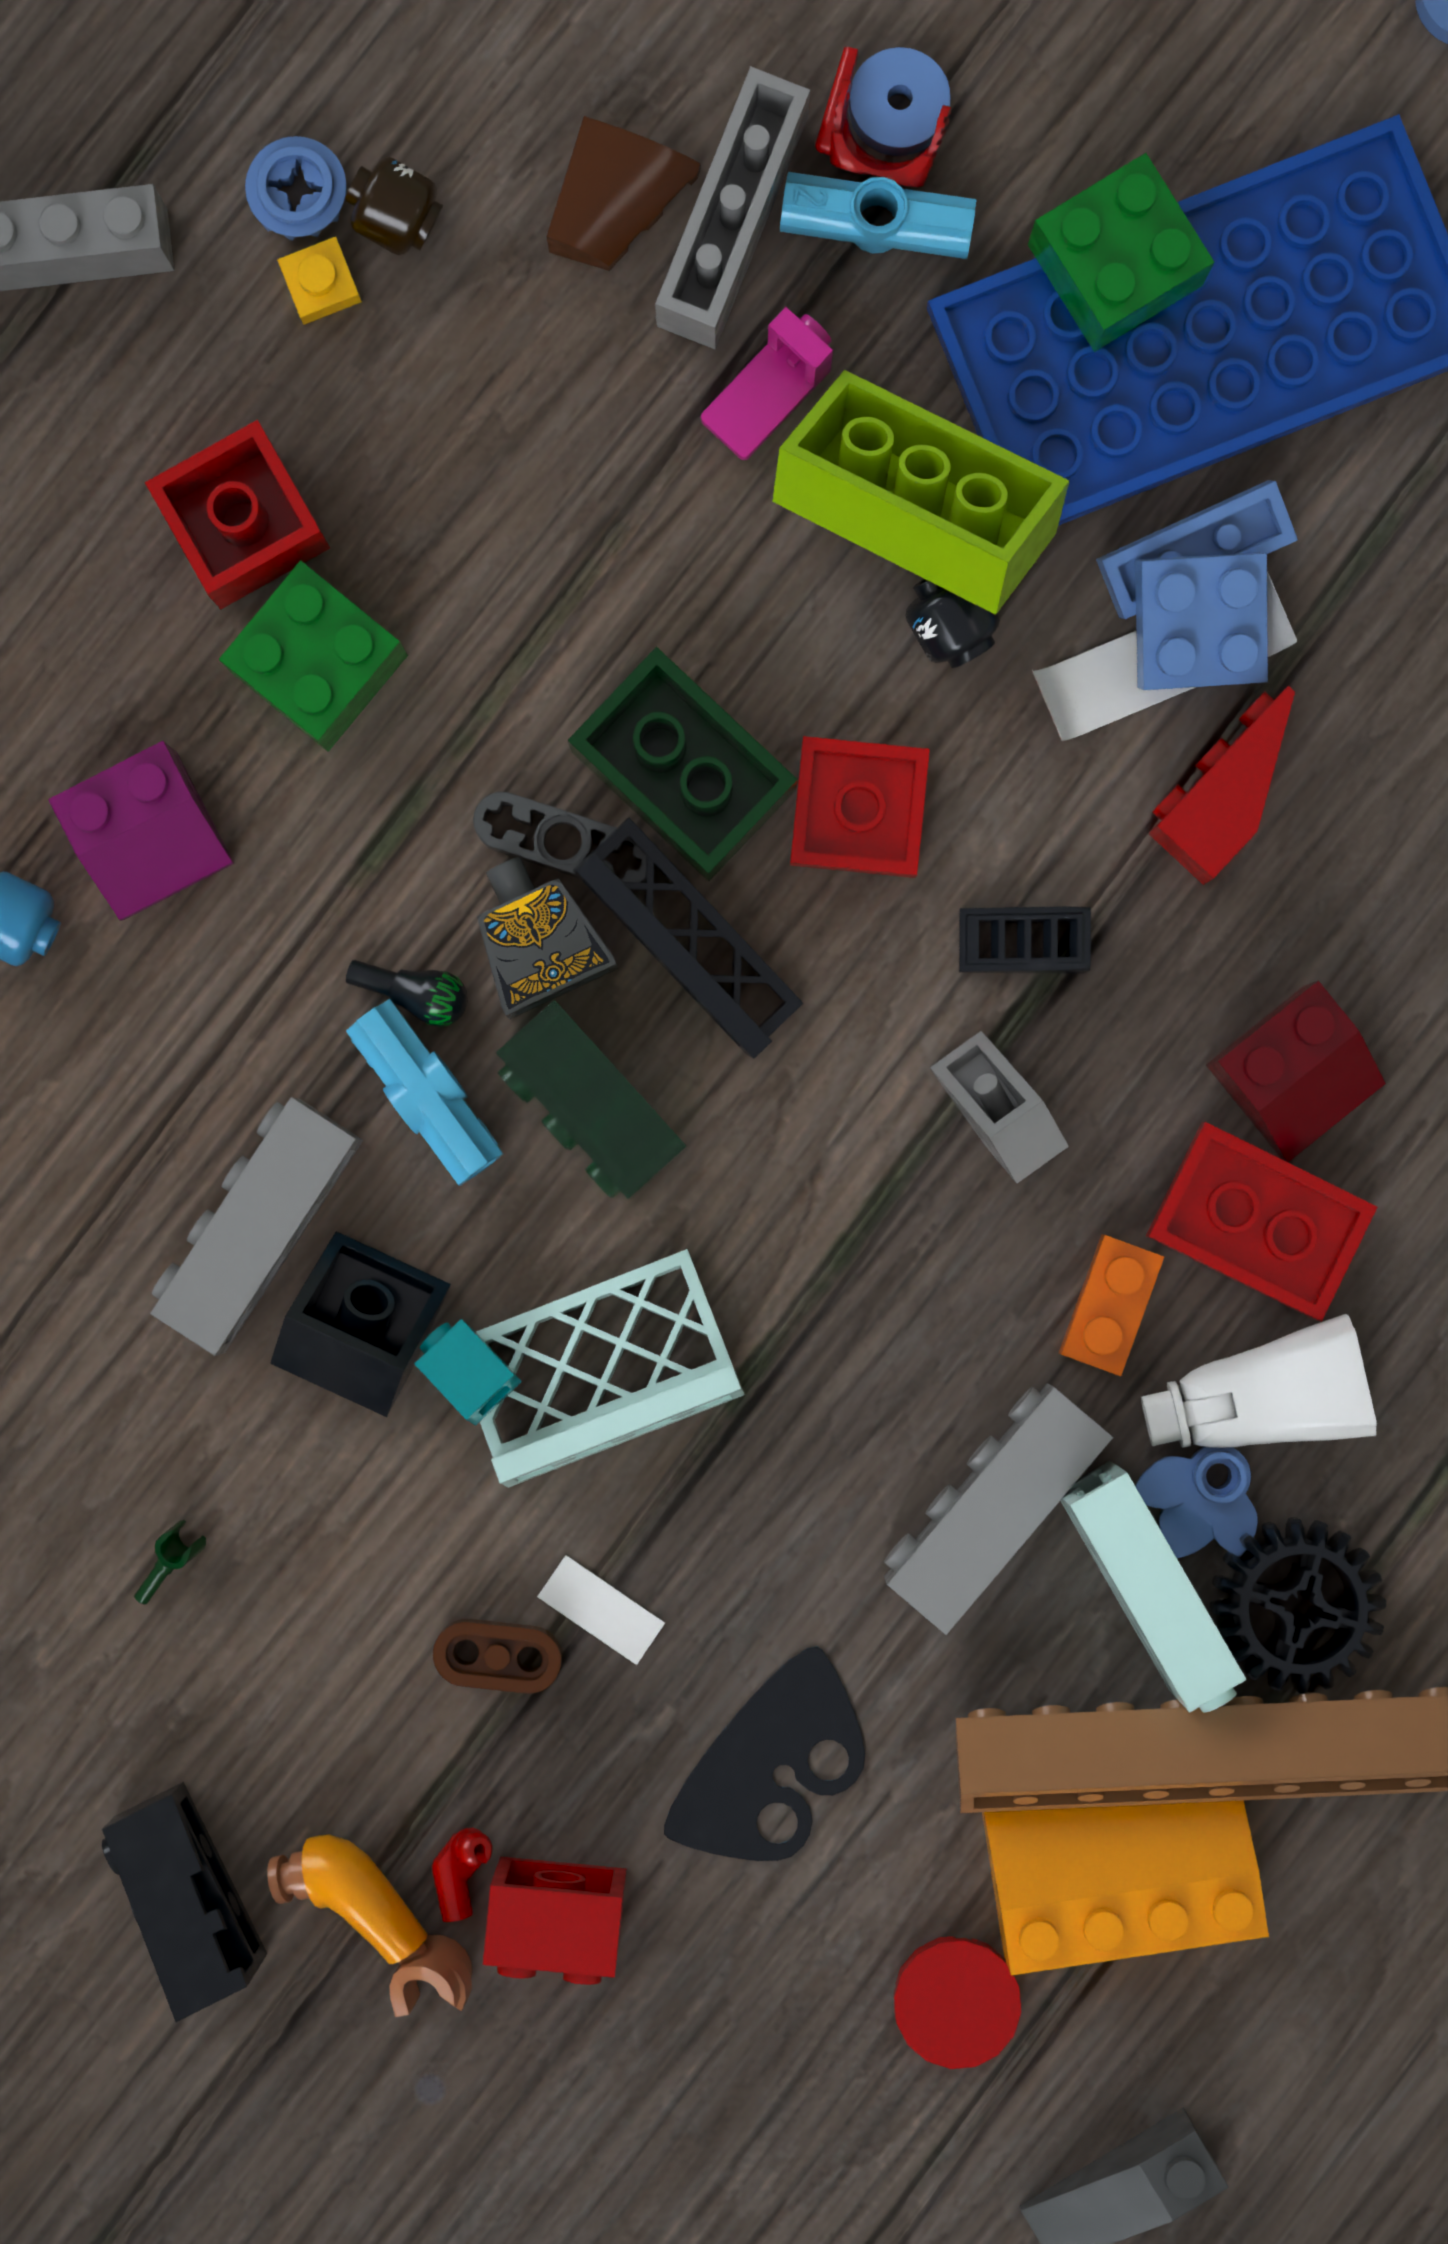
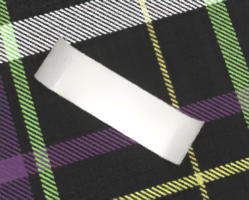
(1103, 681)

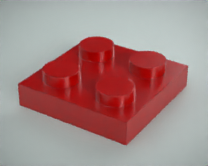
(859, 807)

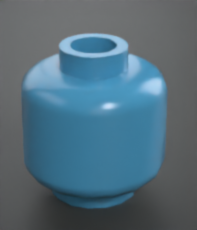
(24, 920)

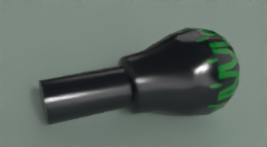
(428, 995)

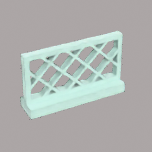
(631, 1413)

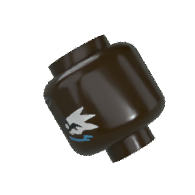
(393, 206)

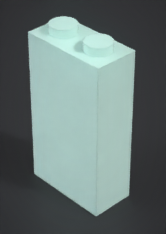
(1153, 1589)

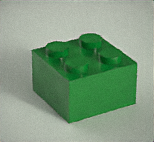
(1120, 252)
(314, 656)

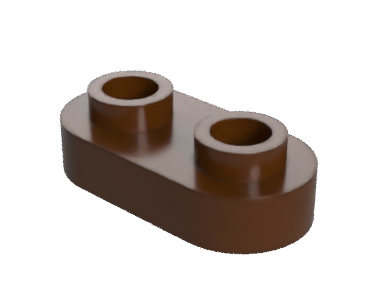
(498, 1657)

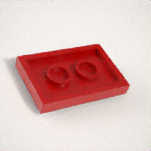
(1261, 1221)

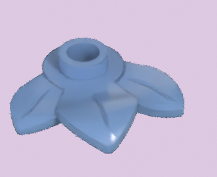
(1193, 1509)

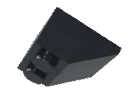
(359, 1323)

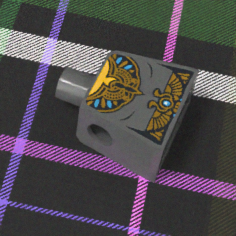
(538, 941)

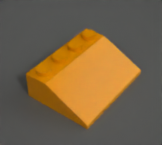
(1122, 1881)

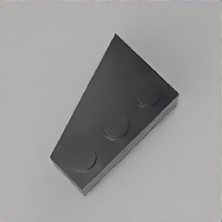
(183, 1901)

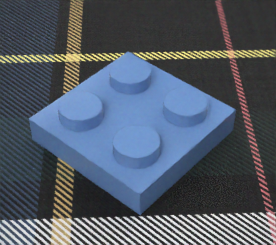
(1201, 621)

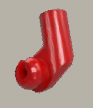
(453, 1869)

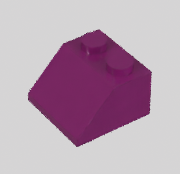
(141, 830)

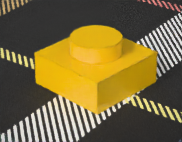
(319, 280)

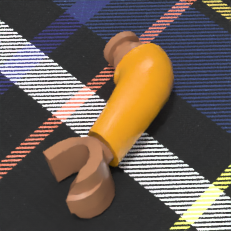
(350, 1883)

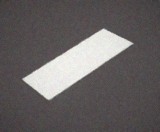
(601, 1609)

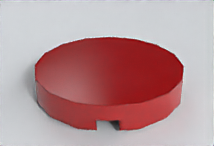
(956, 2002)

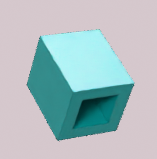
(466, 1370)

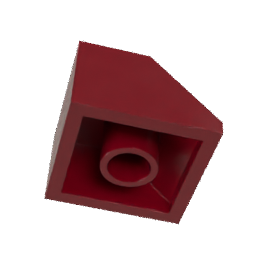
(1298, 1070)

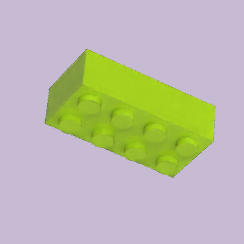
(919, 491)

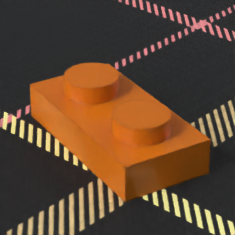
(1111, 1305)

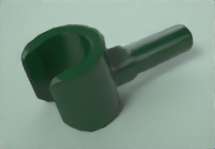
(171, 1555)

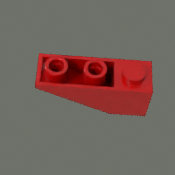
(1227, 803)

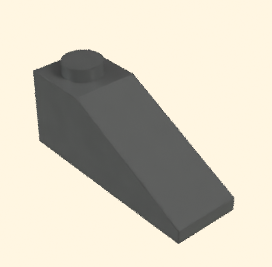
(1129, 2188)

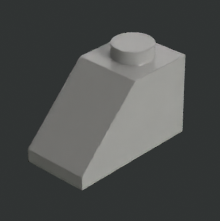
(1000, 1106)

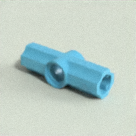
(920, 223)
(424, 1092)

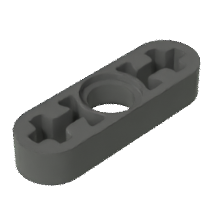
(522, 812)

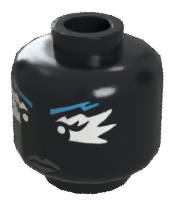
(949, 625)

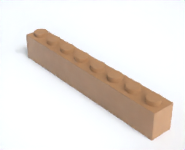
(1203, 1757)

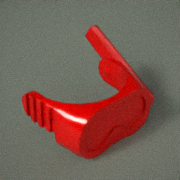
(845, 153)

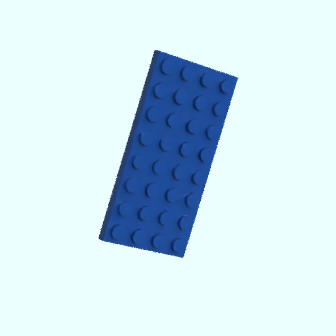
(1313, 307)

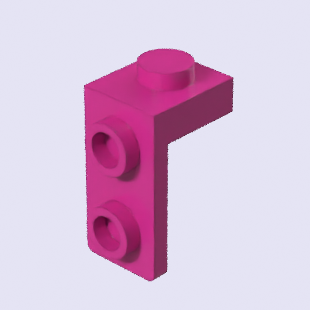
(771, 384)

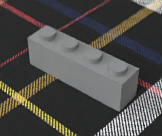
(732, 207)
(84, 237)
(254, 1226)
(996, 1507)

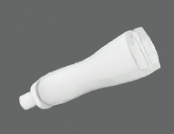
(1280, 1392)

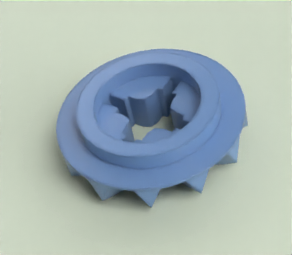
(277, 167)

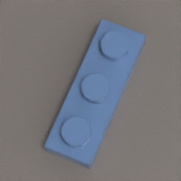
(1241, 524)

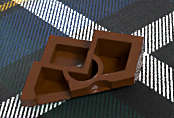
(614, 192)

